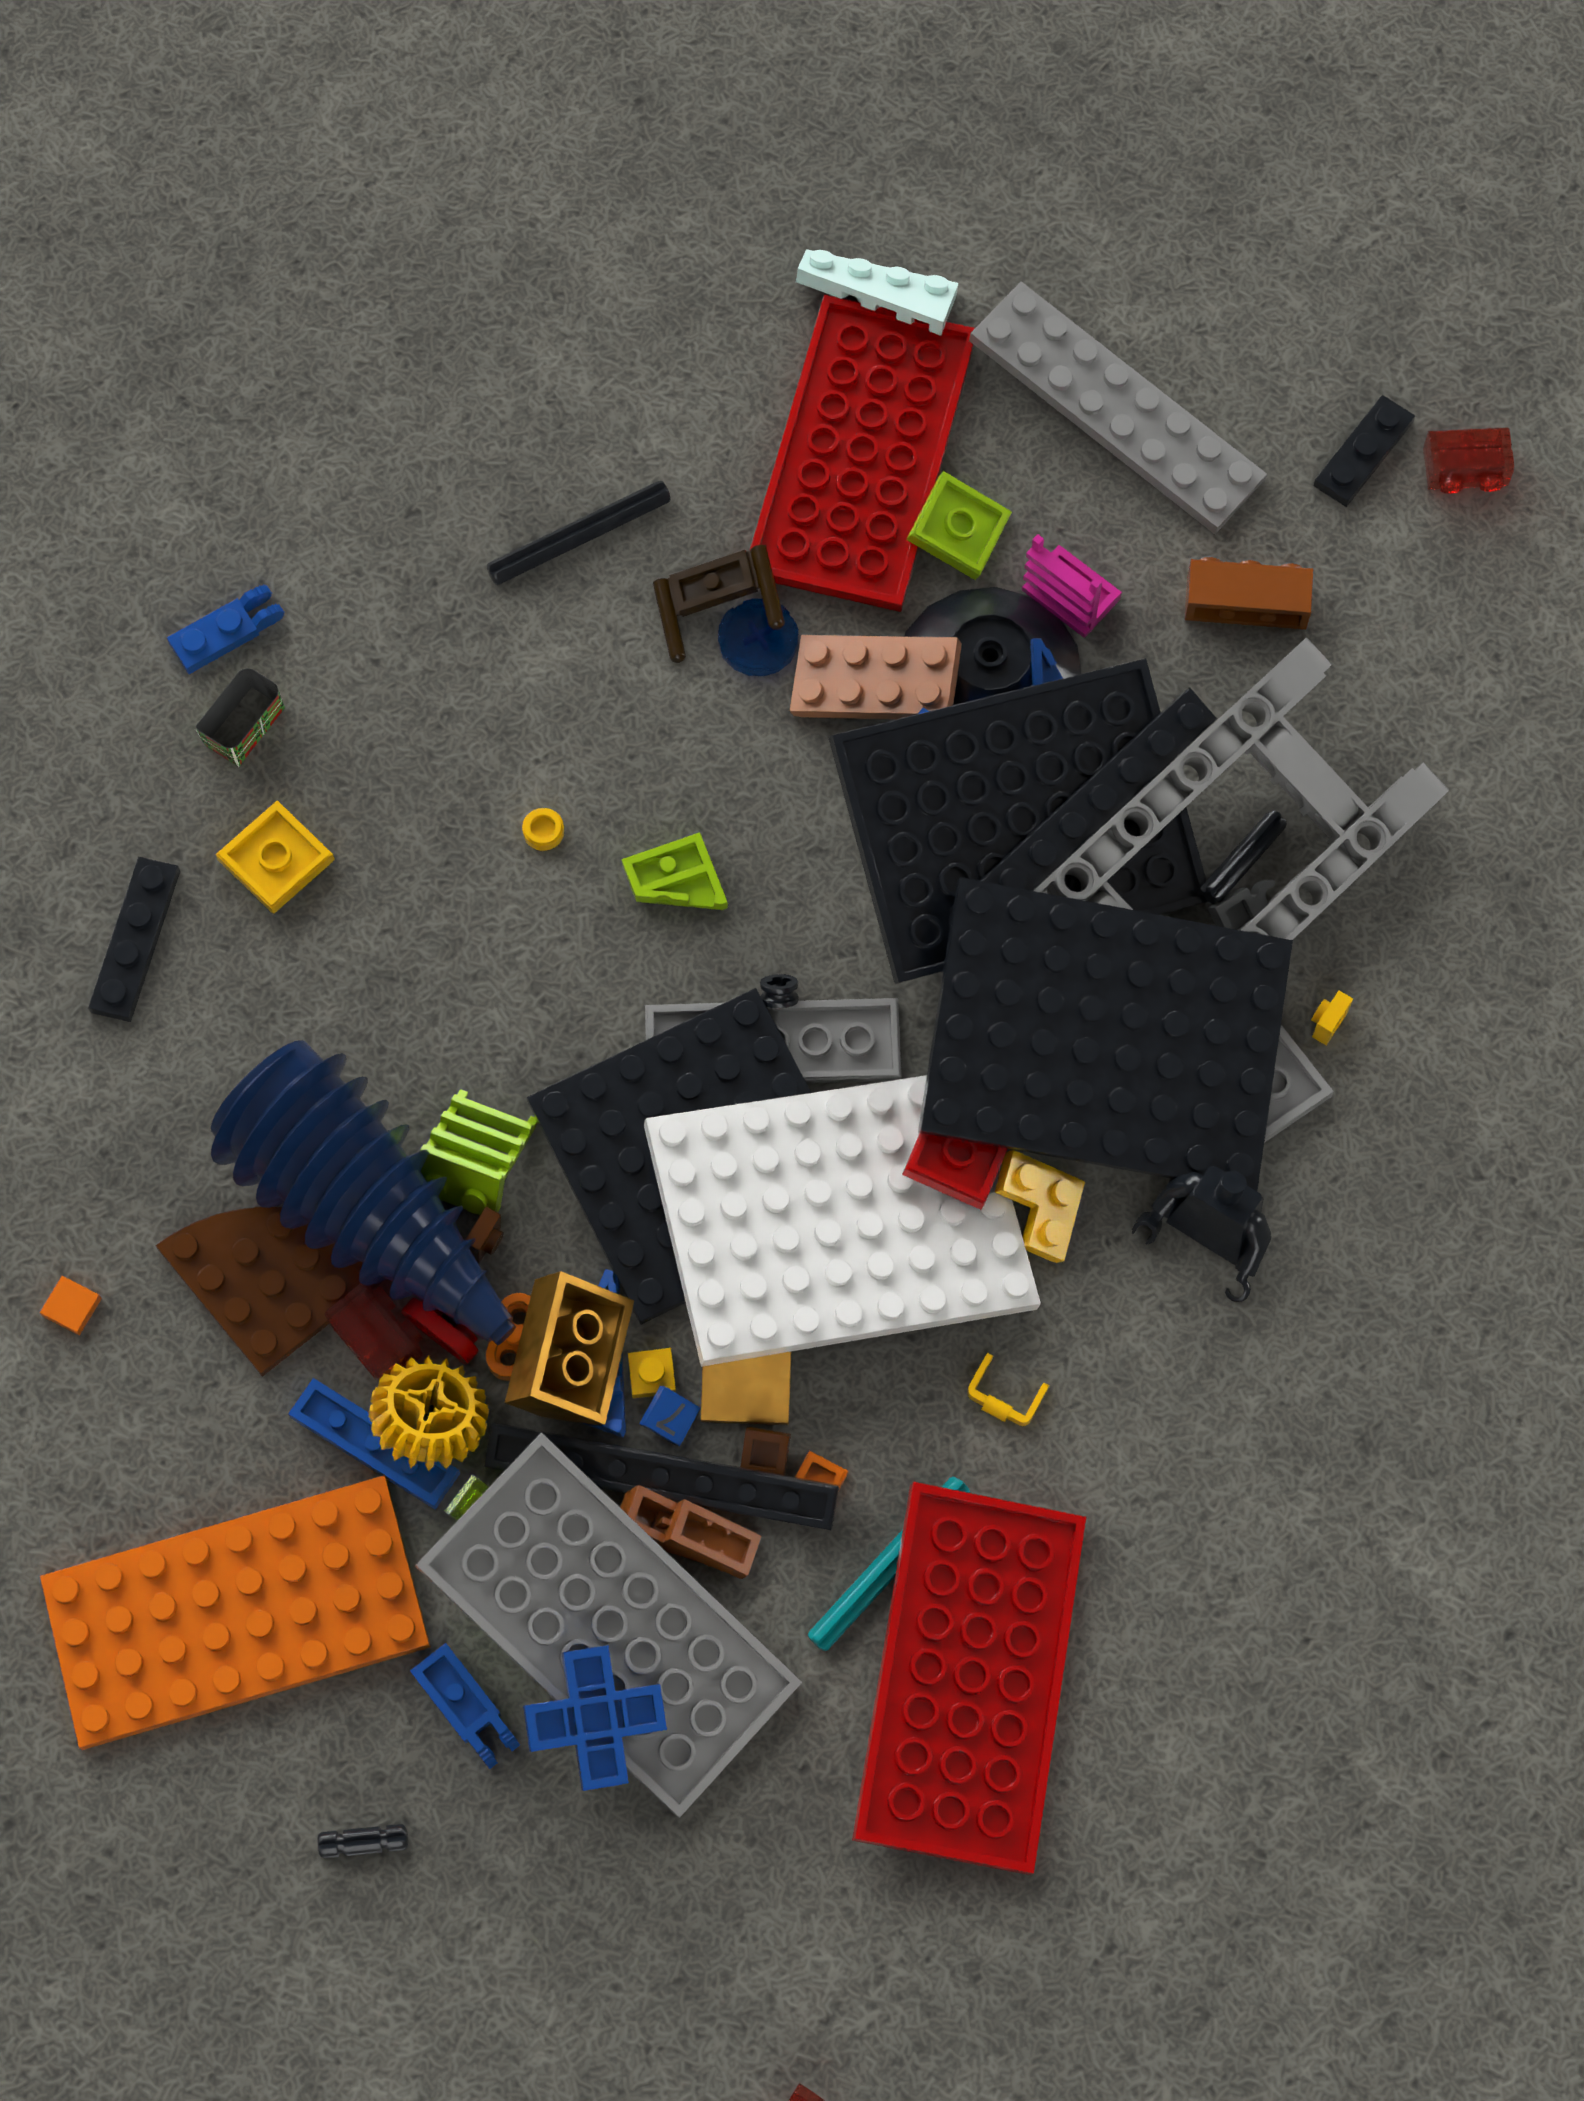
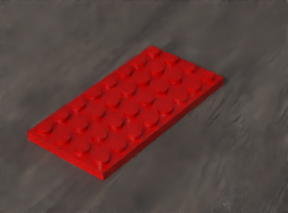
(861, 452)
(970, 1679)

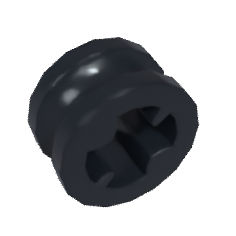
(779, 991)

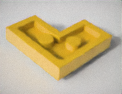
(1051, 1199)

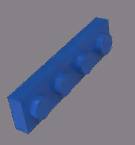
(350, 1431)

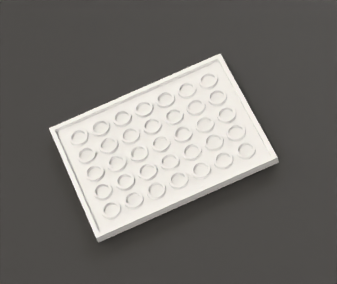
(810, 1234)

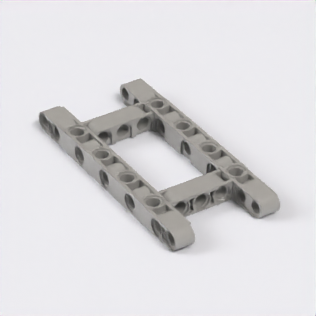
(1295, 769)

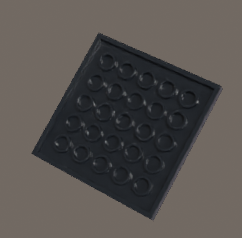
(601, 1140)

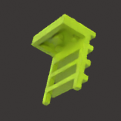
(472, 1170)

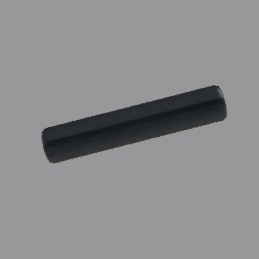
(1243, 857)

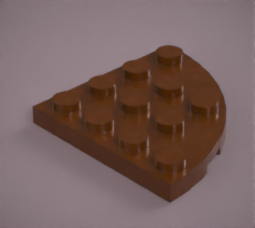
(259, 1280)

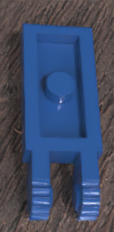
(224, 629)
(462, 1701)

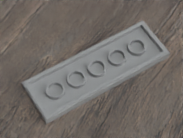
(825, 1037)

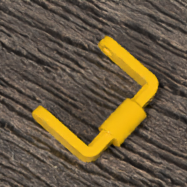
(997, 1407)

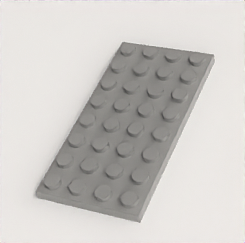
(565, 1569)

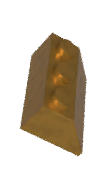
(569, 1350)

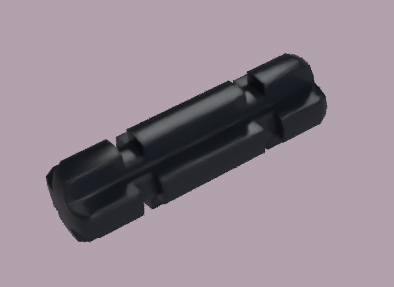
(362, 1841)

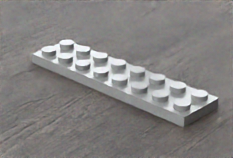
(1117, 407)

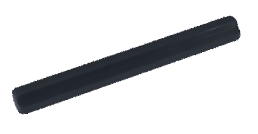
(578, 532)

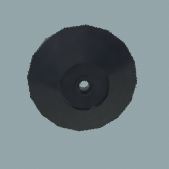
(997, 625)

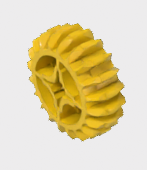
(451, 1428)

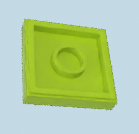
(959, 525)

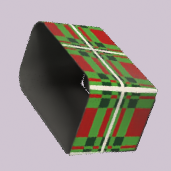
(227, 703)

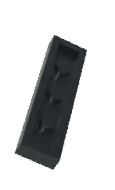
(134, 939)

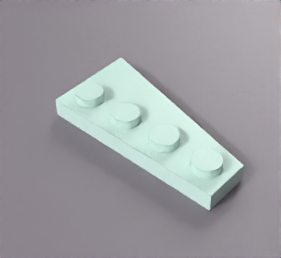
(877, 286)

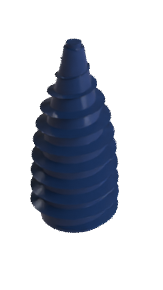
(350, 1179)

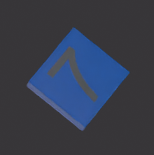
(669, 1415)

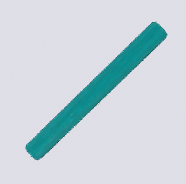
(864, 1589)

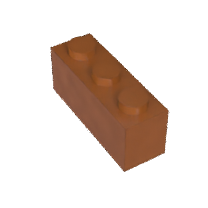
(1249, 593)

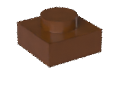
(486, 1233)
(765, 1450)

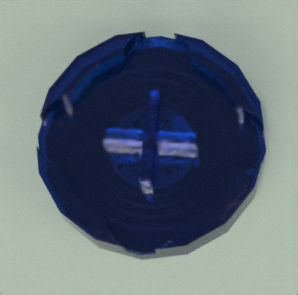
(751, 644)

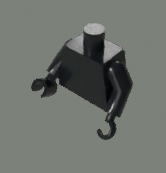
(1218, 1214)

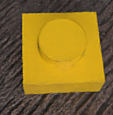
(1330, 1016)
(650, 1371)

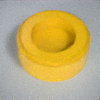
(543, 829)

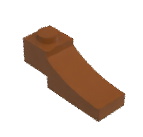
(692, 1531)

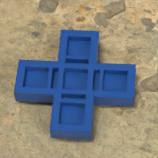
(595, 1718)

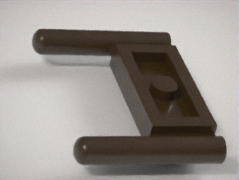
(714, 585)

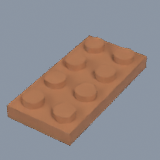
(874, 676)

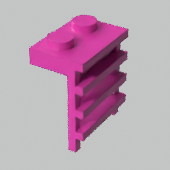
(1068, 587)

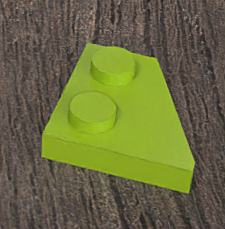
(676, 875)

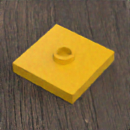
(275, 857)

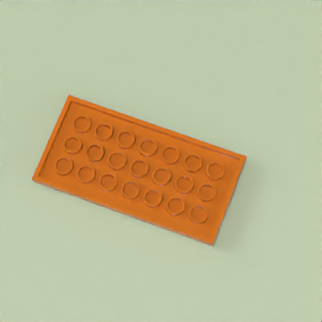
(234, 1612)

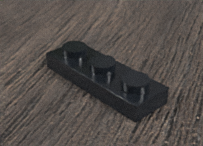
(1364, 450)

